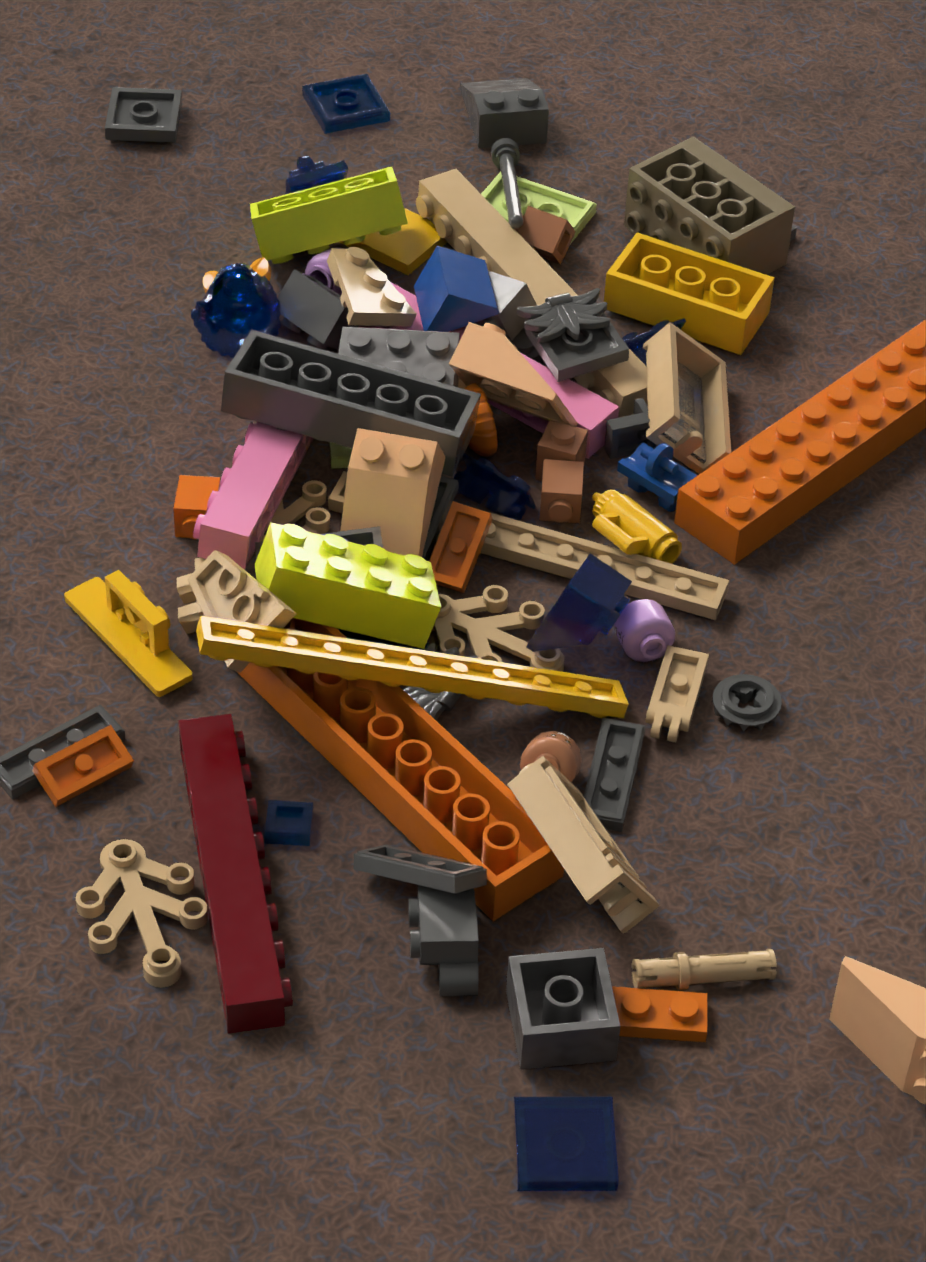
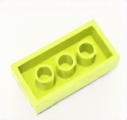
(328, 215)
(350, 584)

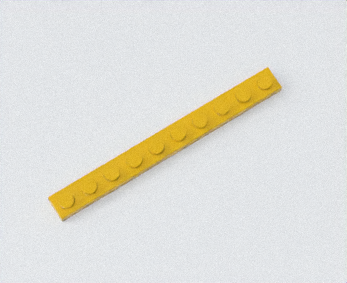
(410, 667)

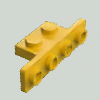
(131, 629)

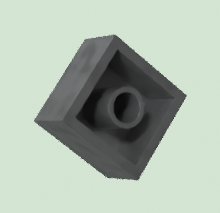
(562, 1008)

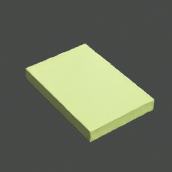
(561, 204)

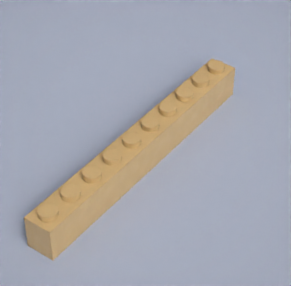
(480, 231)

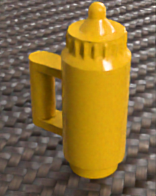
(633, 527)

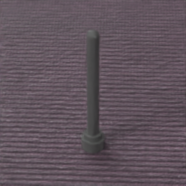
(506, 156)

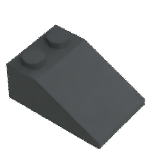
(506, 110)

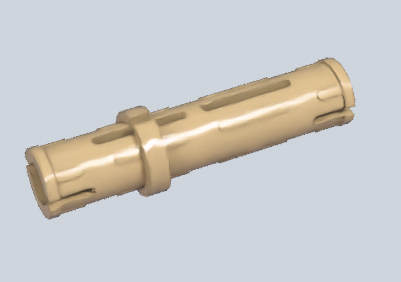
(701, 969)

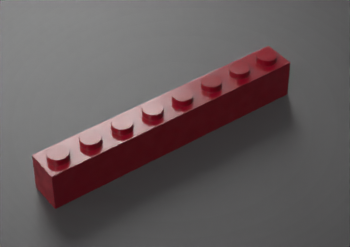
(232, 876)

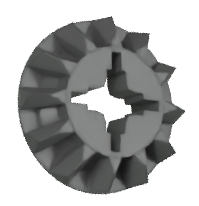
(743, 689)

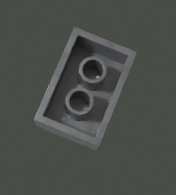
(408, 351)

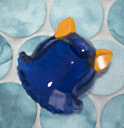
(234, 304)

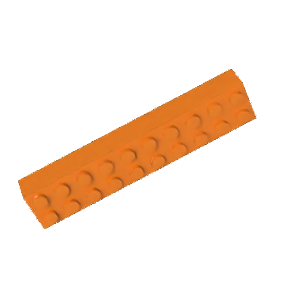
(809, 452)
(414, 775)

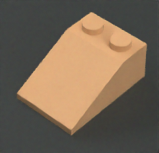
(505, 375)
(394, 487)
(885, 1022)

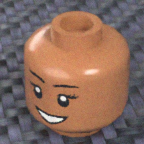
(557, 749)

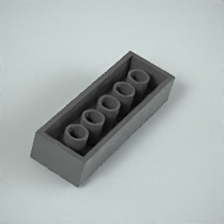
(336, 394)

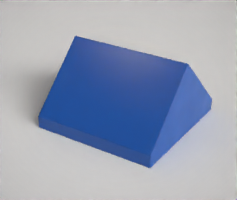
(454, 291)

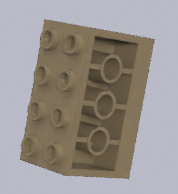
(709, 207)

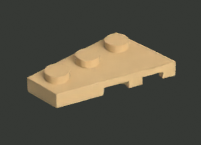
(367, 290)
(233, 594)

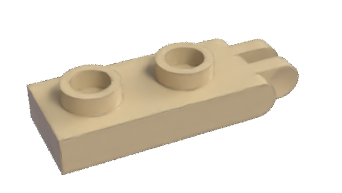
(676, 691)

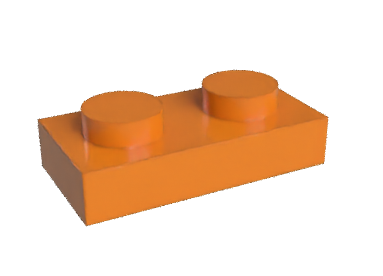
(459, 546)
(83, 765)
(661, 1014)

